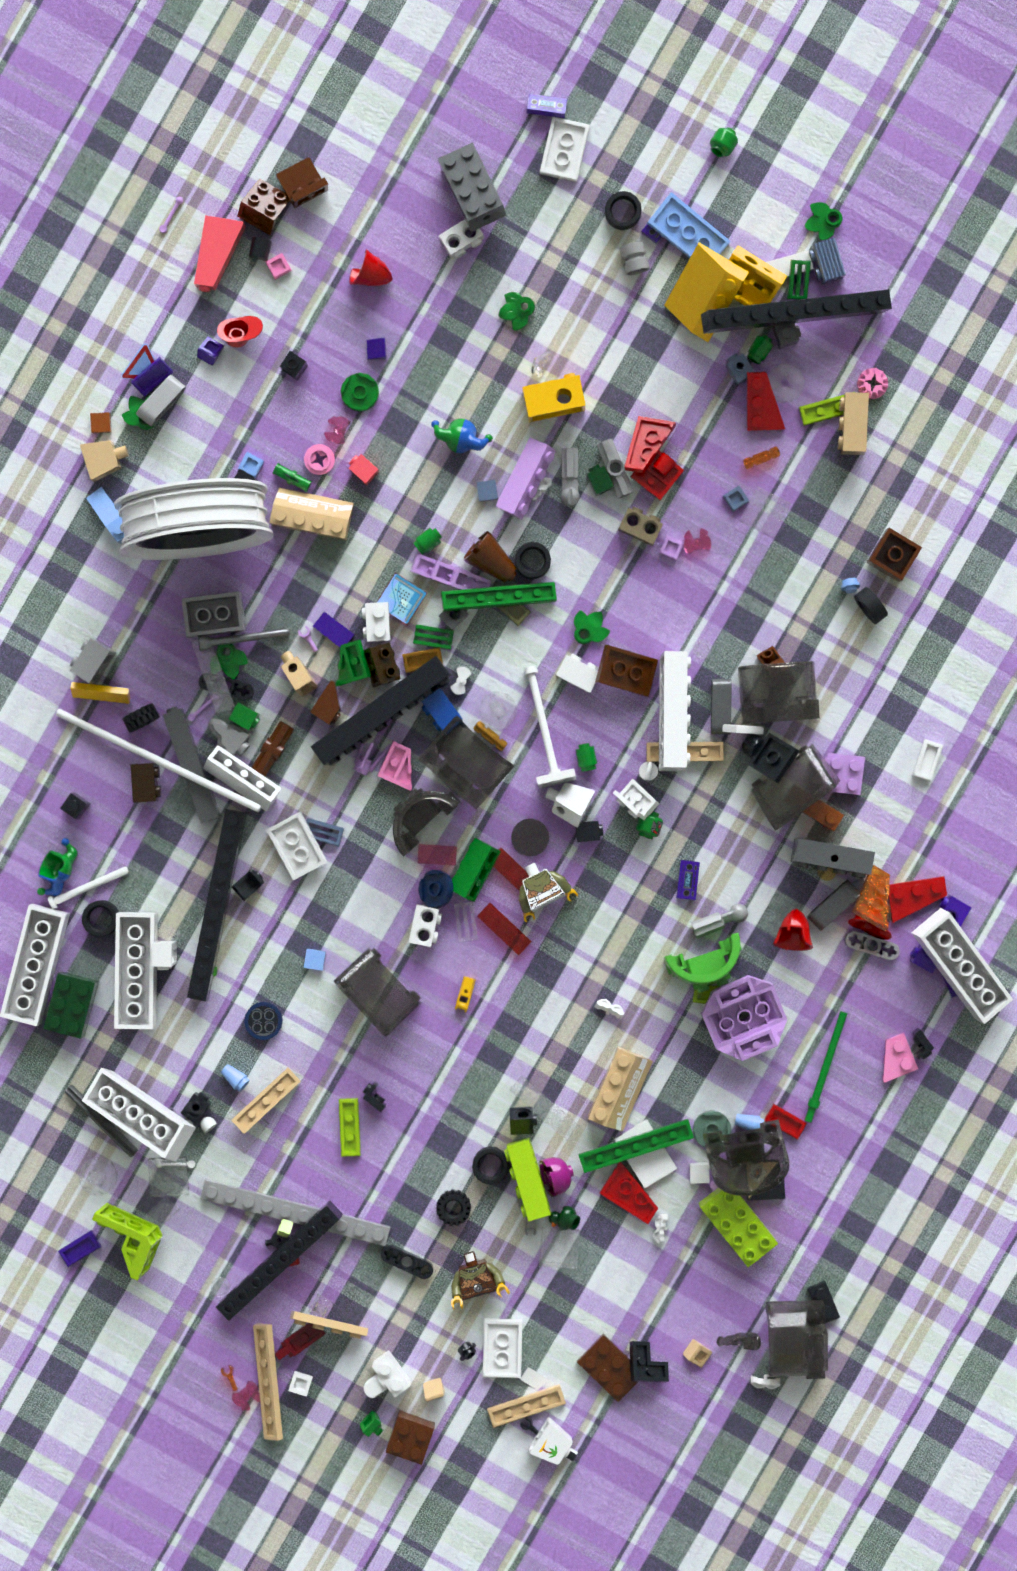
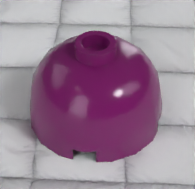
(556, 1175)

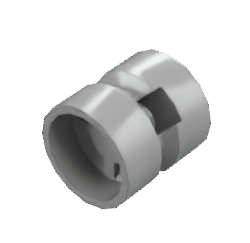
(634, 256)

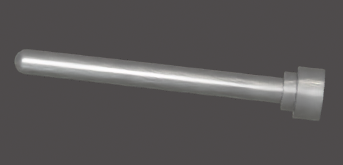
(206, 642)

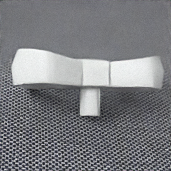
(459, 687)

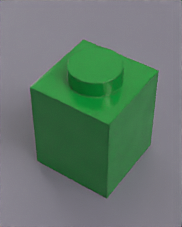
(245, 716)

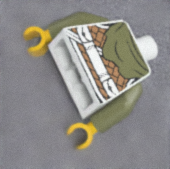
(542, 889)

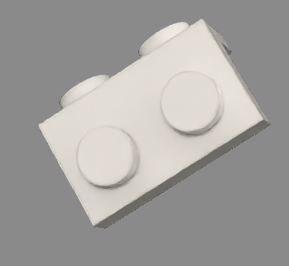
(377, 622)
(637, 800)

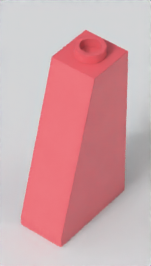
(217, 246)

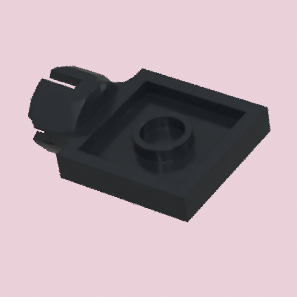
(769, 755)

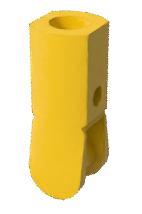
(466, 991)

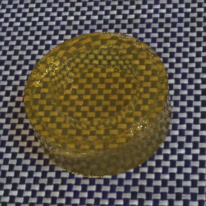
(826, 875)

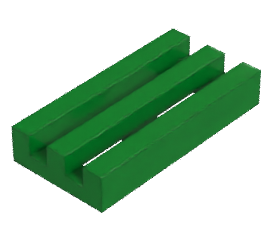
(798, 280)
(433, 629)

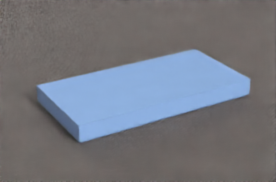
(685, 227)

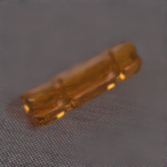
(761, 457)

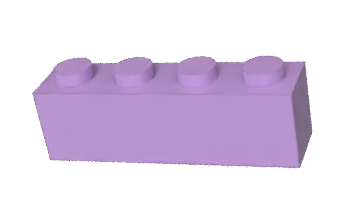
(525, 478)

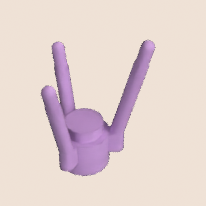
(363, 763)

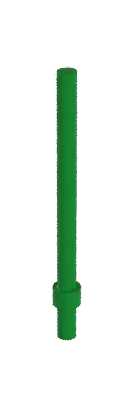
(814, 1102)

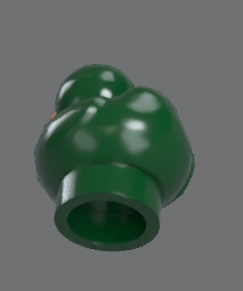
(566, 1219)

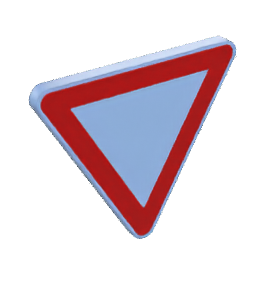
(140, 362)

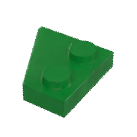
(352, 663)

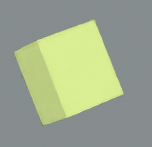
(285, 1228)

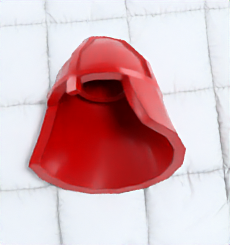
(372, 273)
(794, 933)

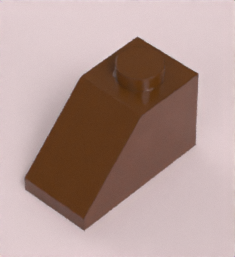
(328, 705)

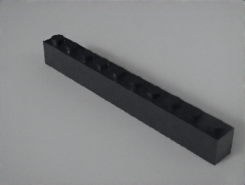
(795, 311)
(216, 905)

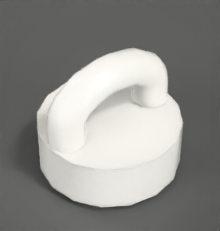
(648, 771)

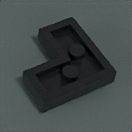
(821, 1292)
(643, 1368)

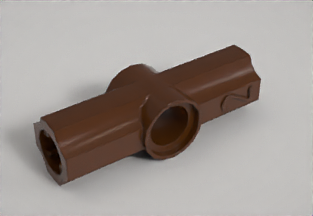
(272, 748)

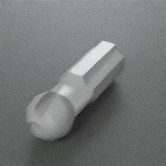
(570, 491)
(716, 921)

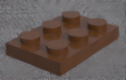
(626, 670)
(608, 1367)

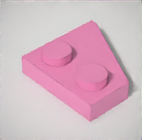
(397, 766)
(897, 1058)

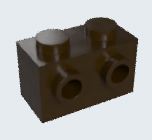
(382, 664)
(145, 782)

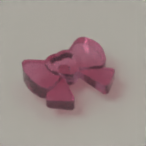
(340, 424)
(696, 544)
(241, 1397)

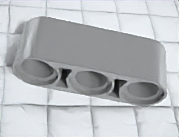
(161, 400)

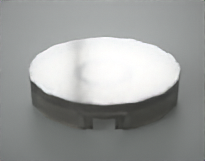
(530, 837)

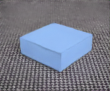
(251, 464)
(314, 959)

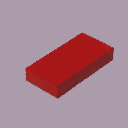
(788, 1122)

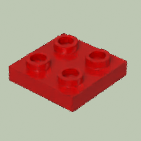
(659, 475)

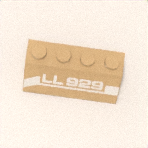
(311, 513)
(619, 1089)

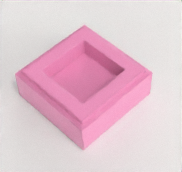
(278, 266)

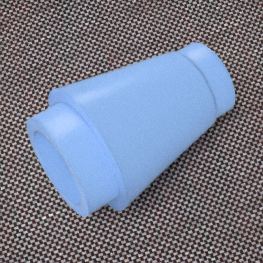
(235, 1078)
(748, 1122)

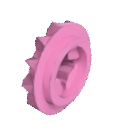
(880, 378)
(323, 451)

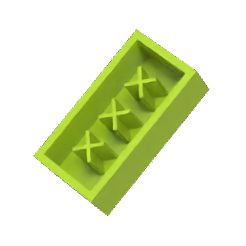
(529, 1180)
(738, 1225)

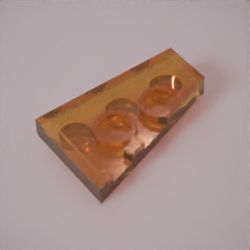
(873, 899)

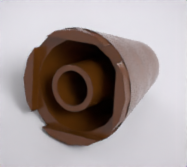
(490, 558)

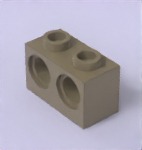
(638, 531)

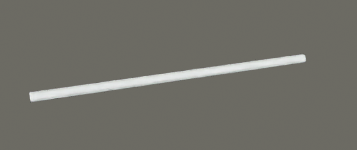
(158, 760)

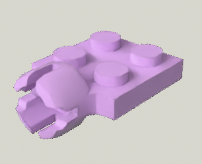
(849, 771)

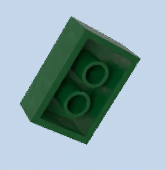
(71, 1005)

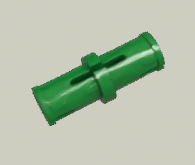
(302, 482)

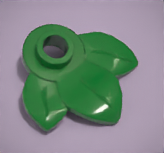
(820, 220)
(514, 311)
(130, 416)
(591, 625)
(231, 662)

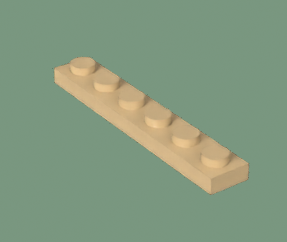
(267, 1381)

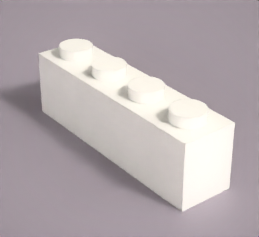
(241, 778)

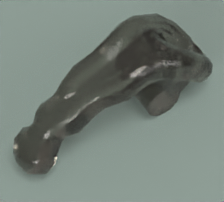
(749, 1340)

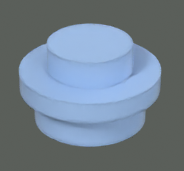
(850, 585)

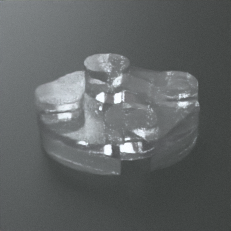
(795, 378)

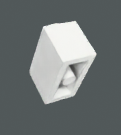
(578, 673)

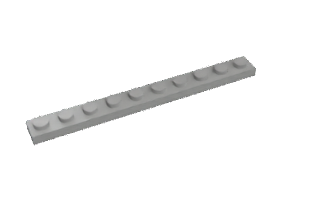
(291, 1211)

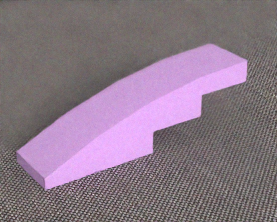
(447, 574)

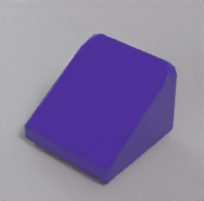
(376, 349)
(209, 350)

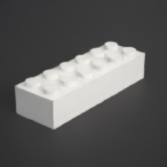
(673, 711)
(34, 964)
(962, 965)
(134, 972)
(138, 1114)

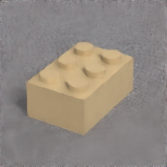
(853, 423)

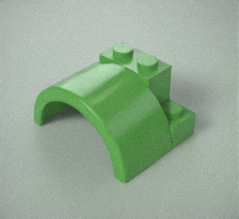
(706, 968)

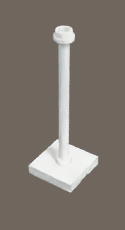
(555, 775)

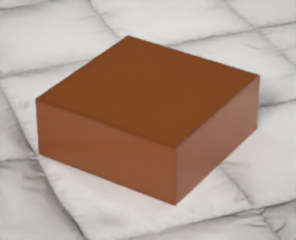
(101, 422)

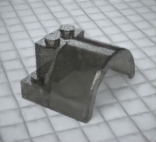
(780, 691)
(465, 763)
(417, 813)
(747, 1166)
(794, 1344)

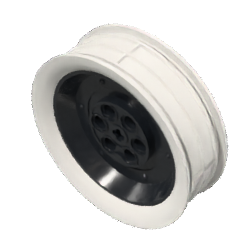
(193, 519)

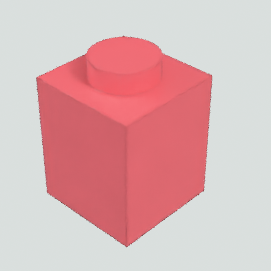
(363, 469)

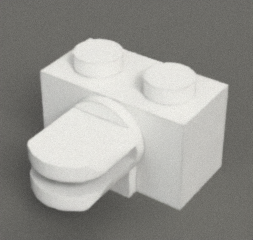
(388, 1376)

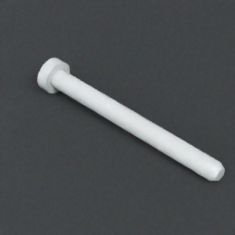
(53, 901)

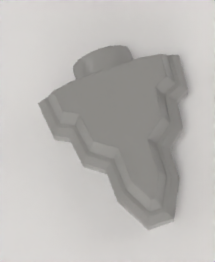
(230, 737)

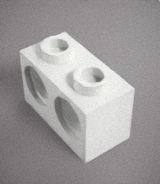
(458, 233)
(420, 924)
(164, 954)

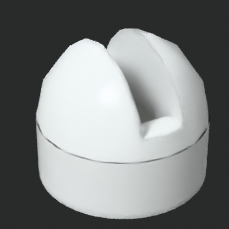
(207, 1124)

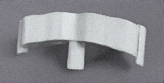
(543, 486)
(606, 1006)
(660, 1223)
(769, 1383)

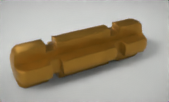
(490, 736)

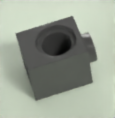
(453, 623)

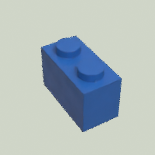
(440, 708)

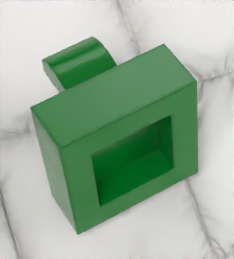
(371, 1424)

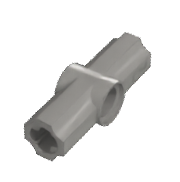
(610, 456)

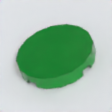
(359, 392)

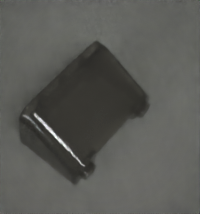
(801, 786)
(377, 992)

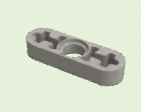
(884, 954)

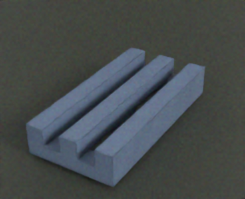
(338, 836)

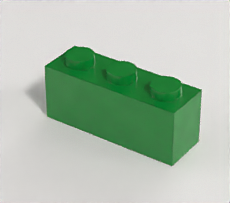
(474, 869)

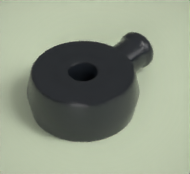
(274, 1240)

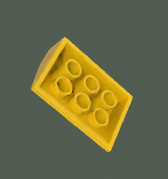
(704, 285)

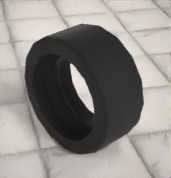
(623, 195)
(518, 558)
(870, 605)
(86, 918)
(486, 1179)

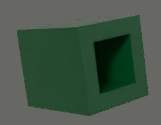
(599, 480)

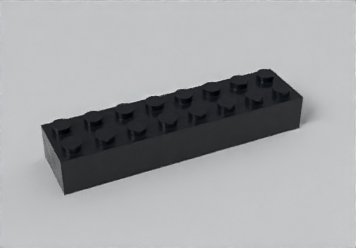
(380, 711)

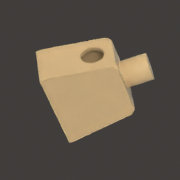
(102, 458)
(301, 678)

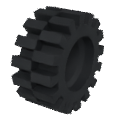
(141, 717)
(453, 1196)

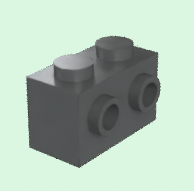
(786, 335)

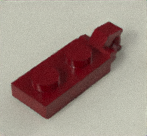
(299, 1341)

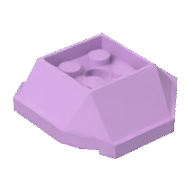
(756, 1032)

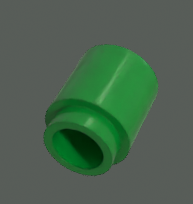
(760, 349)
(427, 540)
(586, 757)

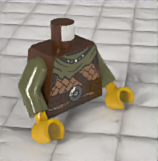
(476, 1279)

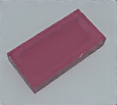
(437, 854)

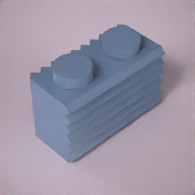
(827, 261)

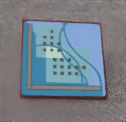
(403, 598)

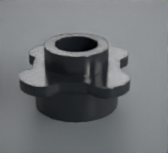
(467, 1350)

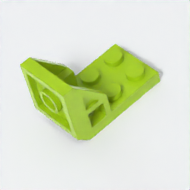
(140, 1241)

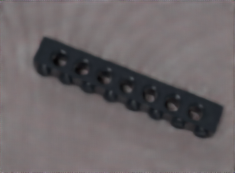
(279, 1260)

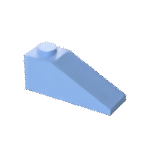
(107, 513)

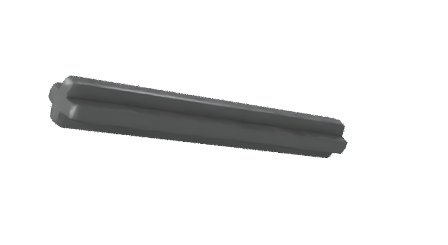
(102, 1122)

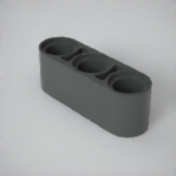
(720, 705)
(833, 905)

